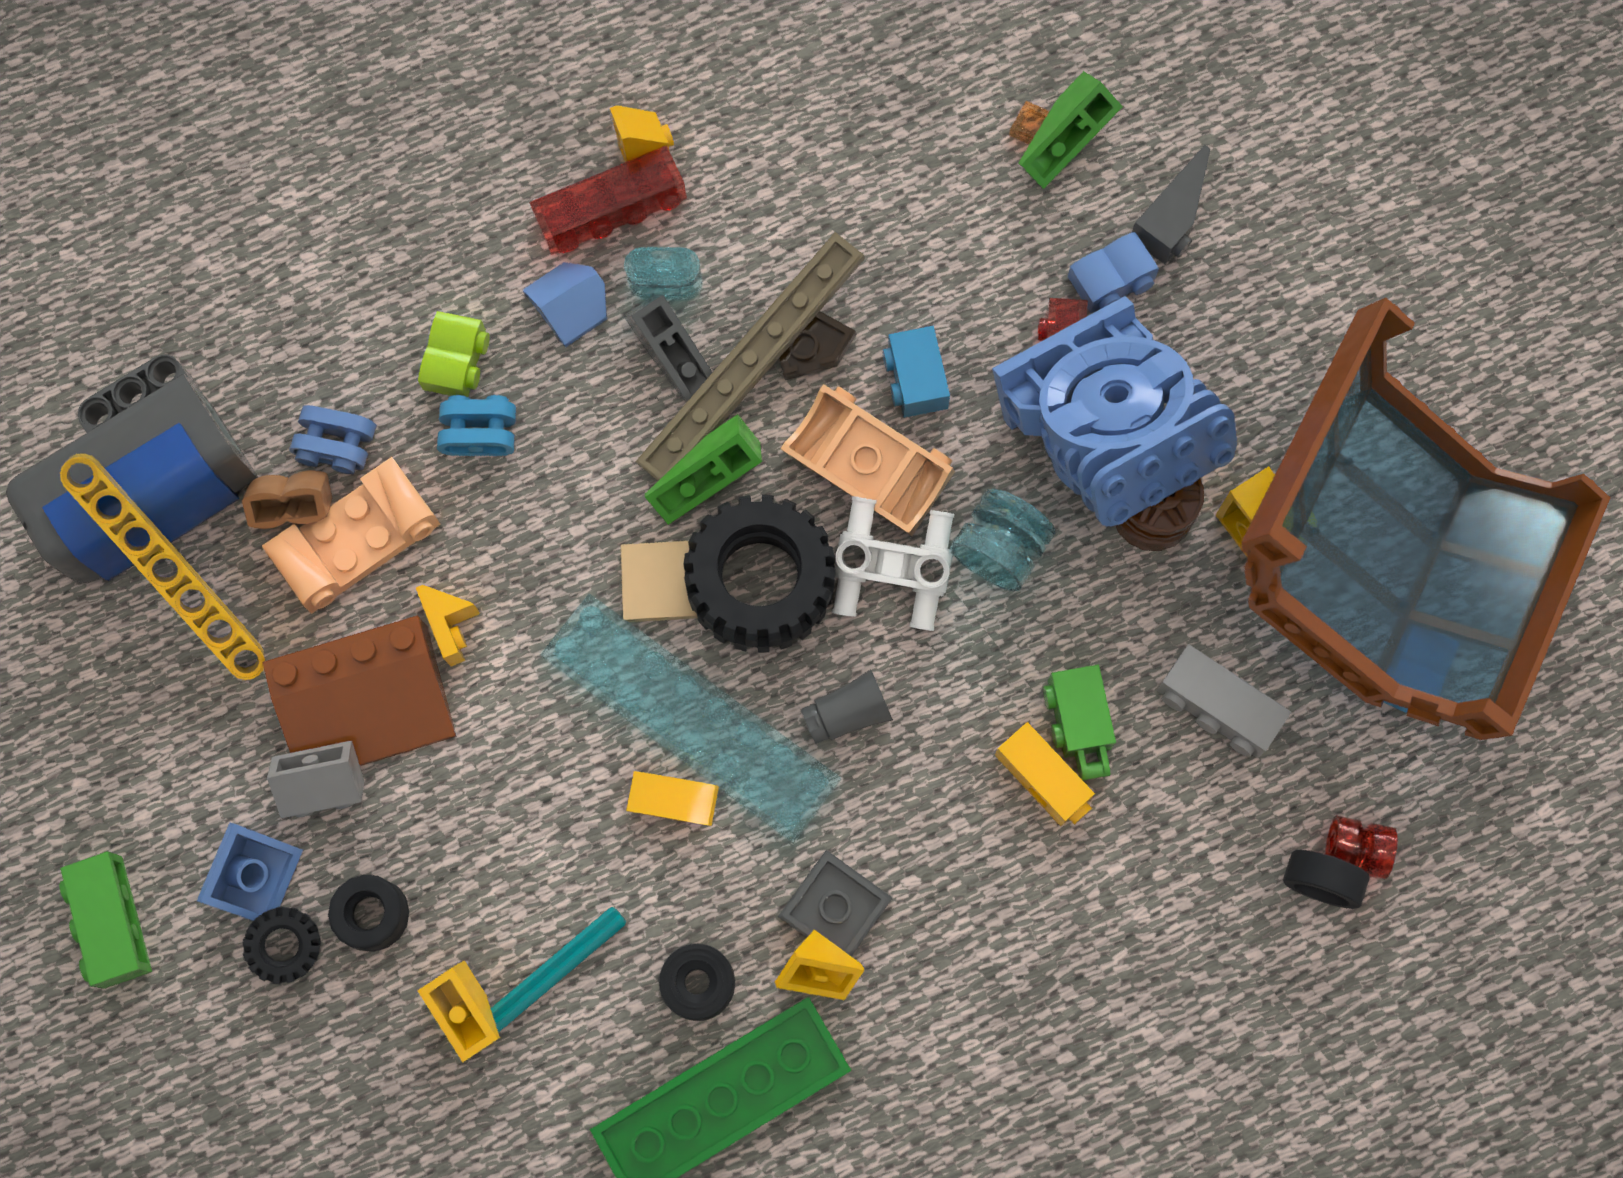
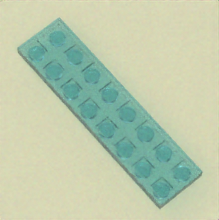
(691, 718)

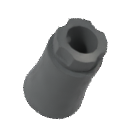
(847, 709)

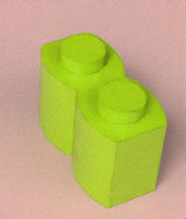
(453, 355)

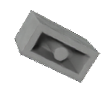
(316, 780)

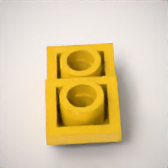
(672, 798)

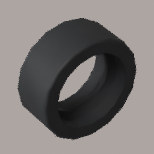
(1326, 879)

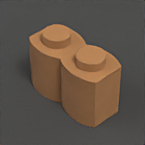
(279, 499)

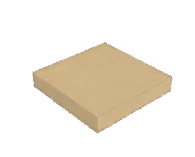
(654, 582)

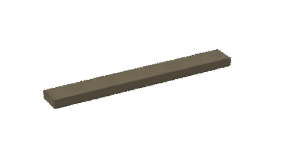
(753, 355)

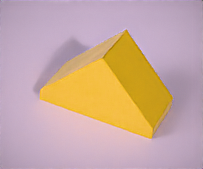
(820, 969)

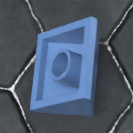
(249, 873)

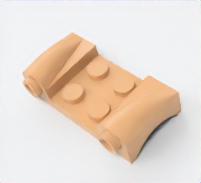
(869, 459)
(353, 538)

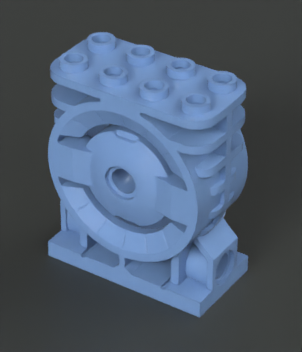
(1100, 412)

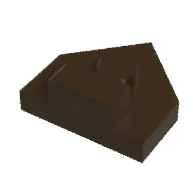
(817, 347)

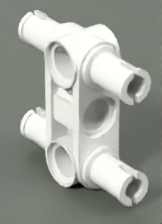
(893, 563)

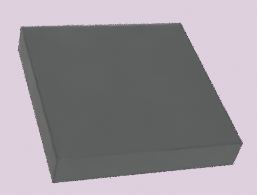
(835, 904)

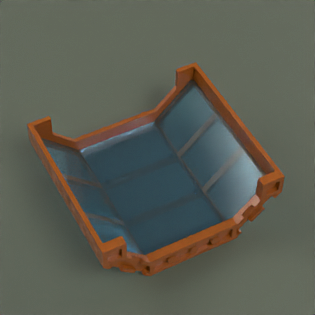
(1412, 553)

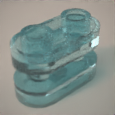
(664, 272)

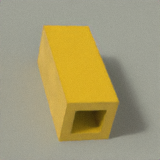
(1045, 775)

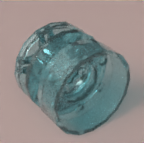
(1003, 539)

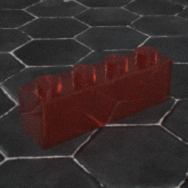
(609, 201)

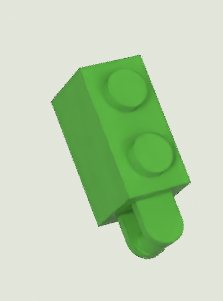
(1081, 718)

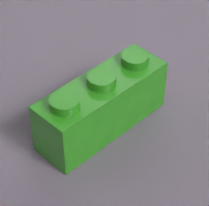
(104, 920)

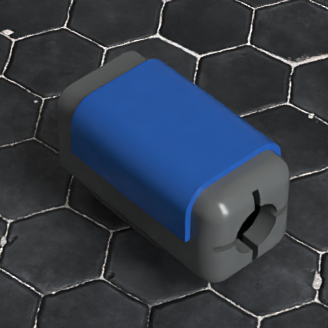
(161, 450)

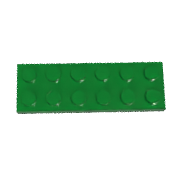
(723, 1097)

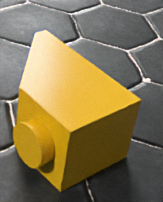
(639, 132)
(461, 1010)

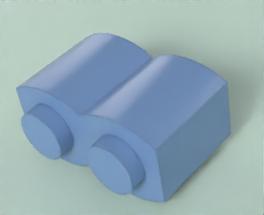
(1113, 272)

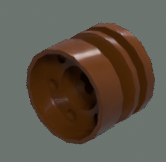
(1166, 522)

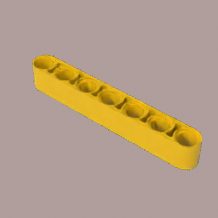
(159, 548)

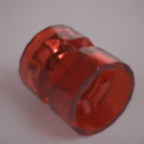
(1367, 847)

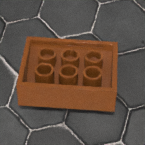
(363, 689)

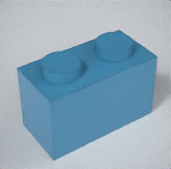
(917, 372)

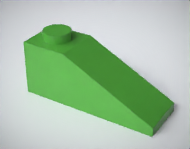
(1069, 127)
(706, 469)

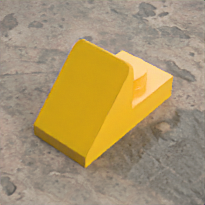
(442, 613)

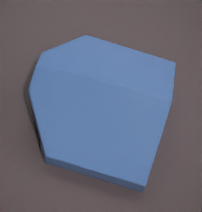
(569, 300)

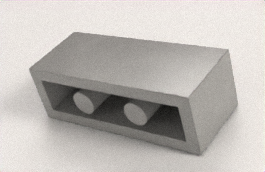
(1223, 702)

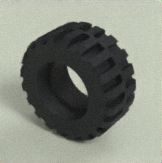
(753, 524)

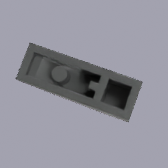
(1170, 218)
(669, 345)

